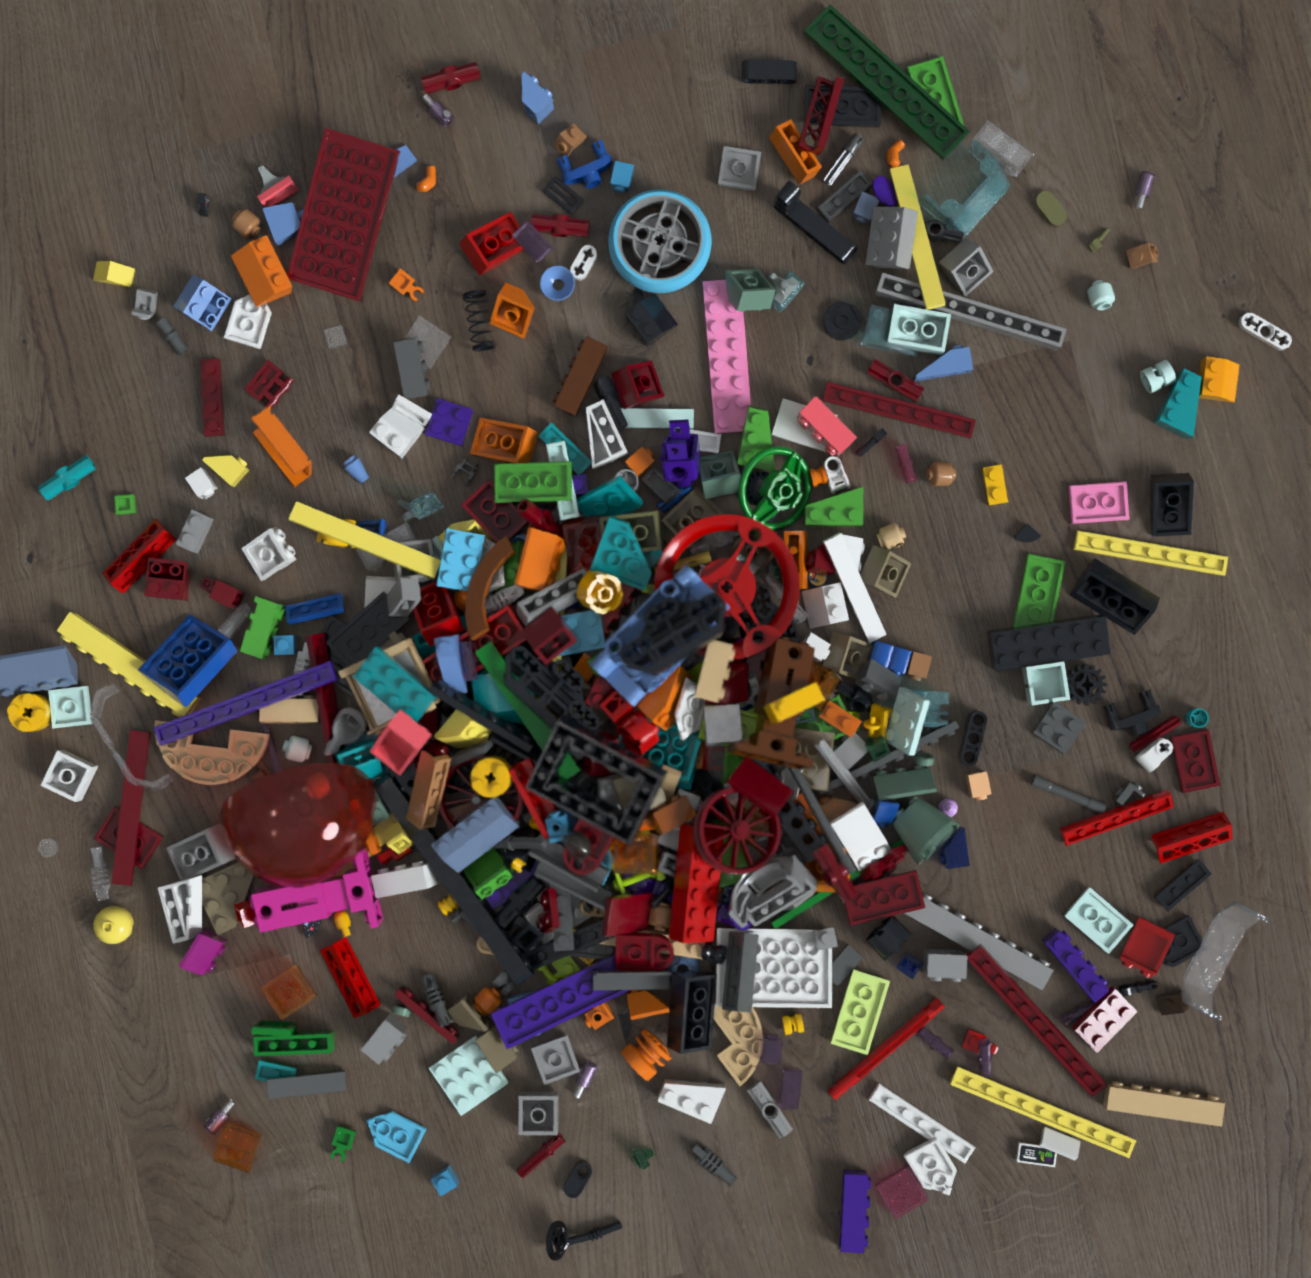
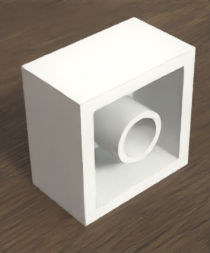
(69, 775)

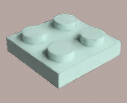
(70, 707)

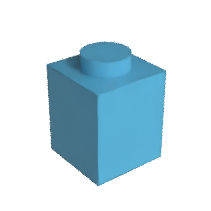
(622, 177)
(285, 645)
(445, 1180)

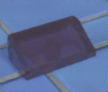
(532, 241)
(790, 1089)

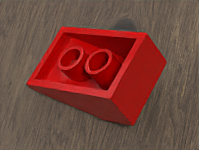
(492, 244)

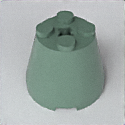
(923, 828)

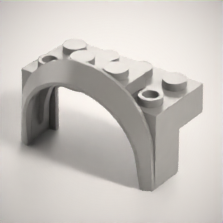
(759, 907)

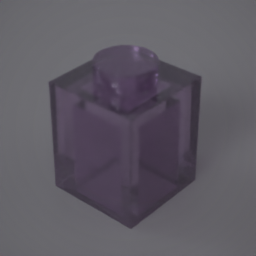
(771, 1049)

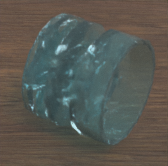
(933, 713)

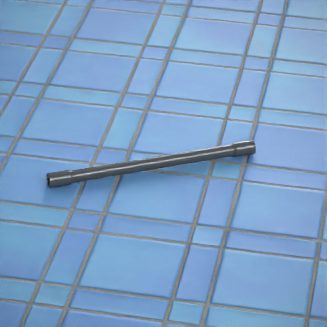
(822, 820)

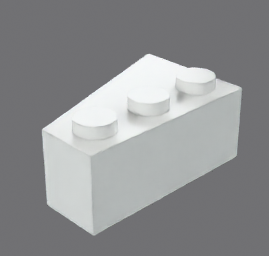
(604, 437)
(404, 879)
(183, 908)
(692, 1098)

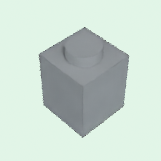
(824, 938)

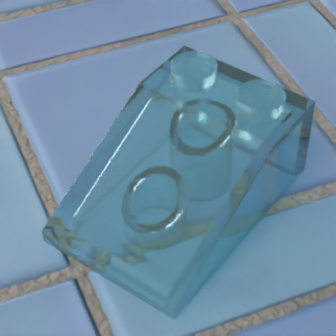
(877, 332)

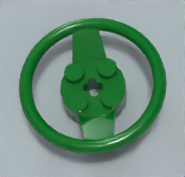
(773, 498)

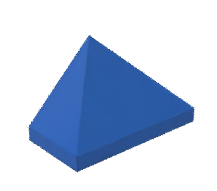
(376, 526)

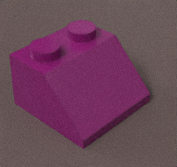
(203, 952)

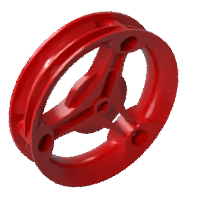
(739, 576)

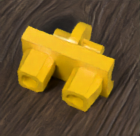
(878, 721)

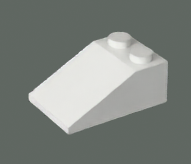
(860, 836)

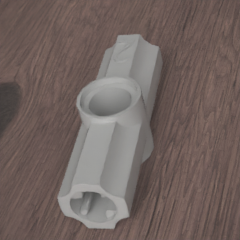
(776, 1119)

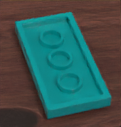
(394, 685)

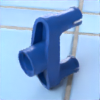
(588, 173)

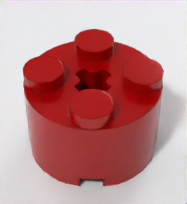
(638, 733)

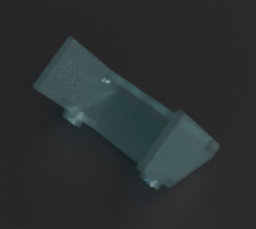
(970, 213)

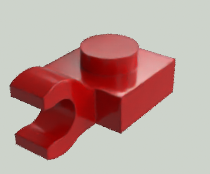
(388, 855)
(971, 1041)

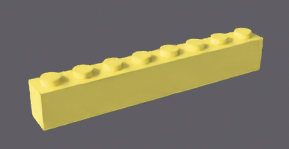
(118, 658)

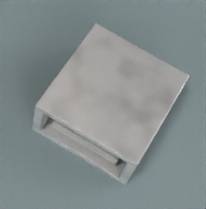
(722, 724)

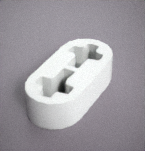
(580, 260)

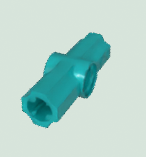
(67, 477)

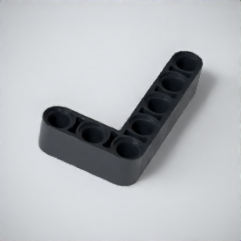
(811, 224)

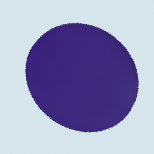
(884, 191)

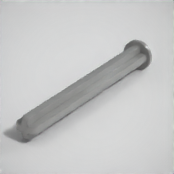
(843, 773)

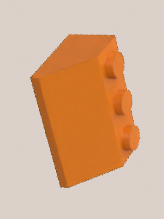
(262, 271)
(539, 560)

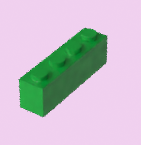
(298, 1043)

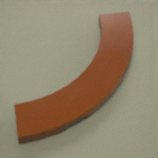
(480, 584)

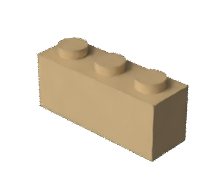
(714, 671)
(291, 711)

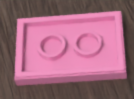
(1098, 502)

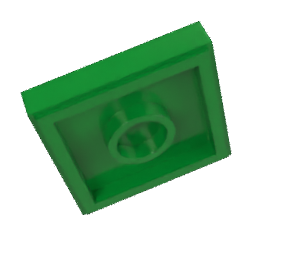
(274, 1028)

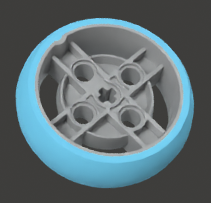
(692, 252)

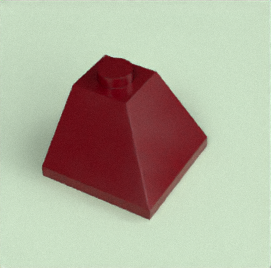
(736, 686)

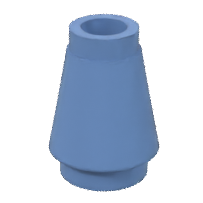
(356, 469)

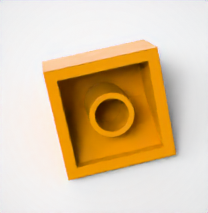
(1218, 379)

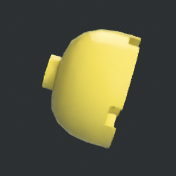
(113, 924)

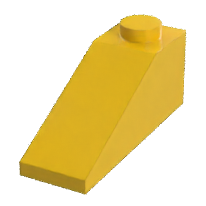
(794, 703)

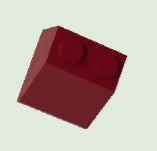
(637, 384)

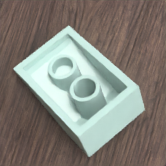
(919, 329)

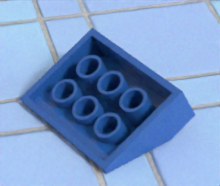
(188, 660)

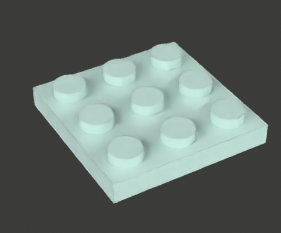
(467, 1076)

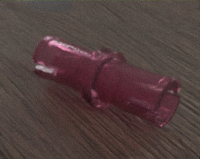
(906, 463)

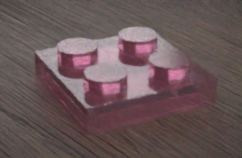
(902, 1192)

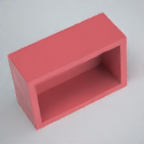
(825, 427)
(400, 742)

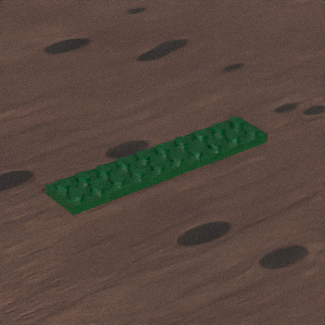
(886, 82)

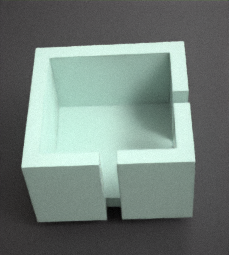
(1046, 682)

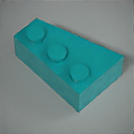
(1180, 405)

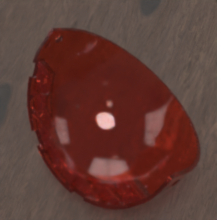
(300, 823)

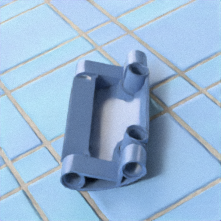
(633, 683)

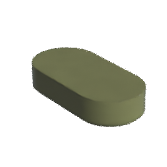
(1051, 208)

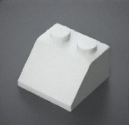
(397, 431)
(825, 605)

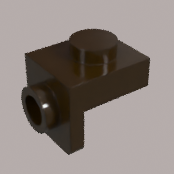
(1172, 1003)

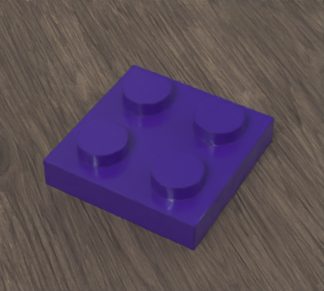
(449, 422)

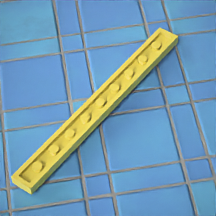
(1042, 1111)

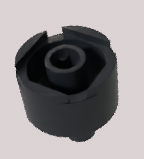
(888, 937)

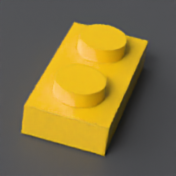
(995, 485)

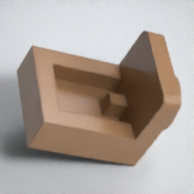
(569, 139)
(1142, 255)

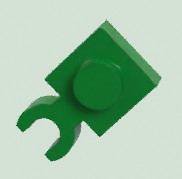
(343, 1140)

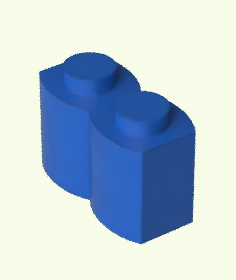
(891, 657)

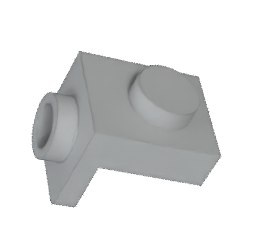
(145, 304)

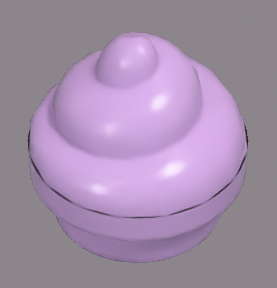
(948, 806)

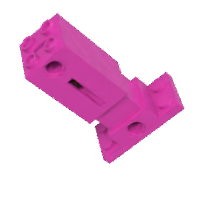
(316, 902)

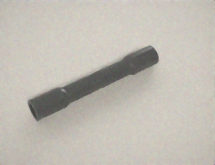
(1048, 786)

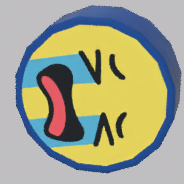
(816, 579)

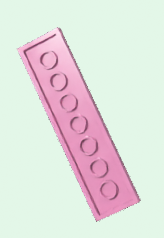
(726, 359)

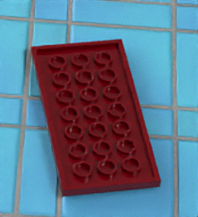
(343, 214)

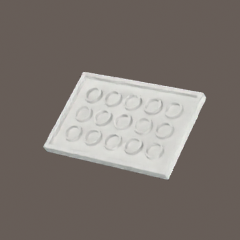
(786, 970)

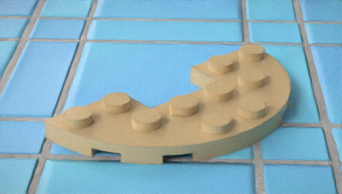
(215, 764)
(746, 1041)

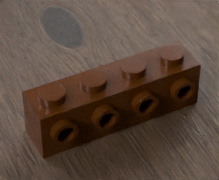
(580, 377)

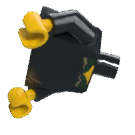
(519, 858)

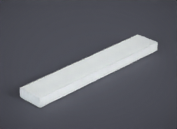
(854, 587)
(921, 1122)

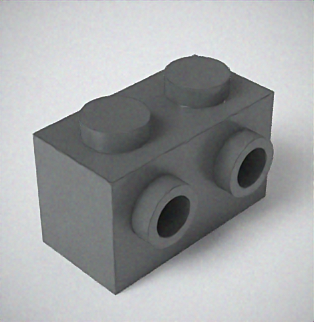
(878, 680)

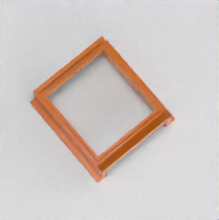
(281, 447)

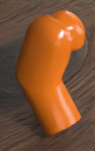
(429, 181)

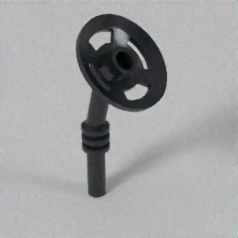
(562, 1241)

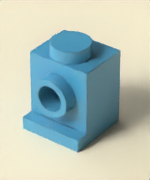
(560, 819)

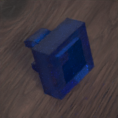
(909, 965)

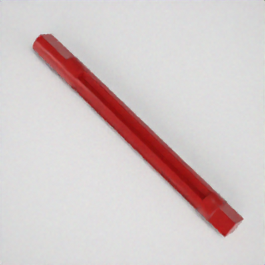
(886, 1048)

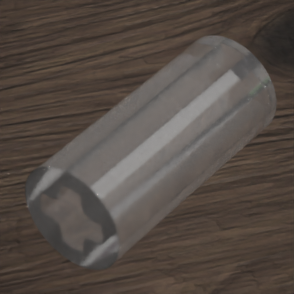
(236, 620)

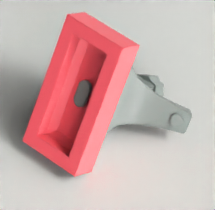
(275, 188)

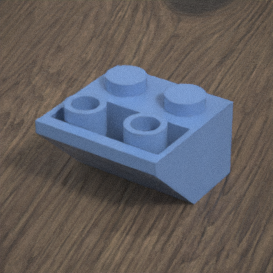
(535, 100)
(202, 302)

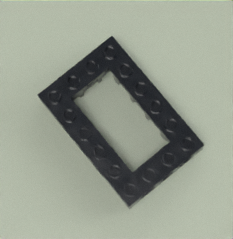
(581, 803)

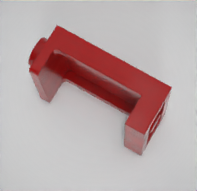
(1146, 947)

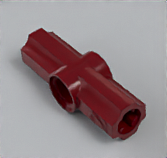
(451, 78)
(560, 225)
(906, 387)
(539, 519)
(835, 874)

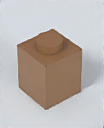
(919, 666)

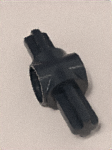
(945, 233)
(858, 698)

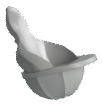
(346, 729)

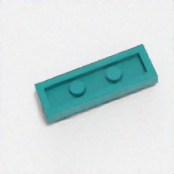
(579, 460)

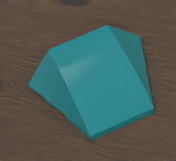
(491, 697)

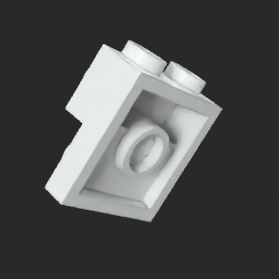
(269, 553)

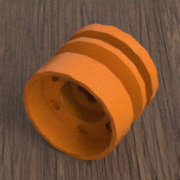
(646, 1054)

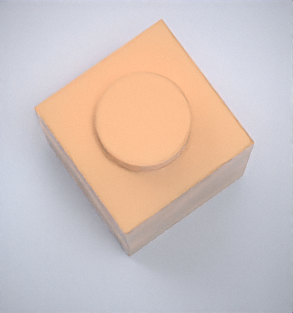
(978, 785)

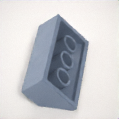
(37, 671)
(475, 835)

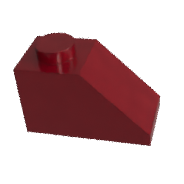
(819, 561)

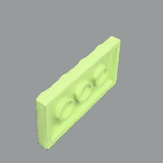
(860, 1011)

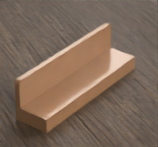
(428, 790)

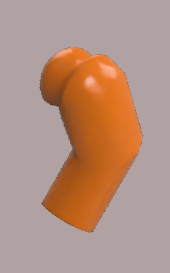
(892, 153)

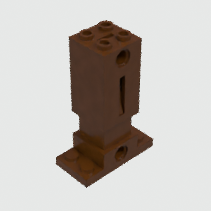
(783, 673)

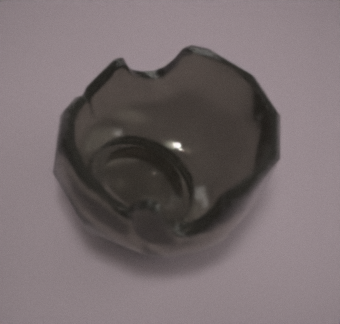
(577, 844)

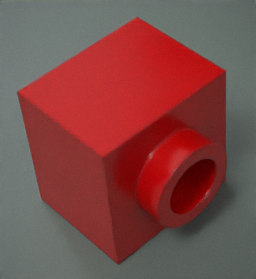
(244, 913)

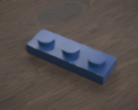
(314, 609)

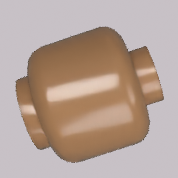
(246, 223)
(941, 473)
(660, 917)

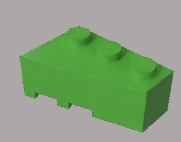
(755, 437)
(836, 511)
(262, 628)

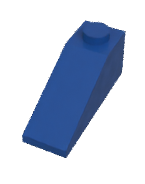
(884, 812)

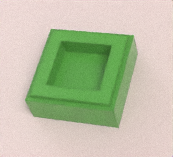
(125, 504)

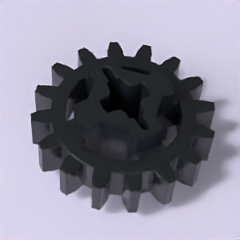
(1086, 692)

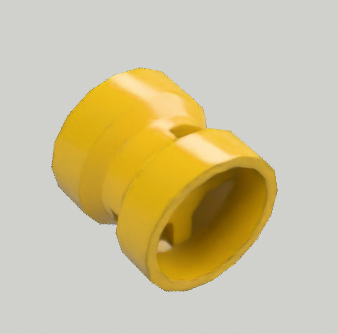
(793, 1024)

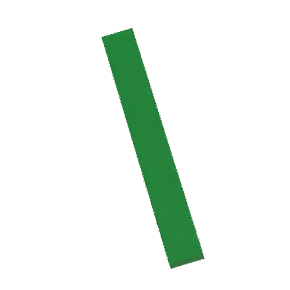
(540, 731)
(785, 916)

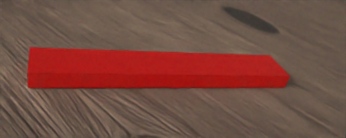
(1117, 817)

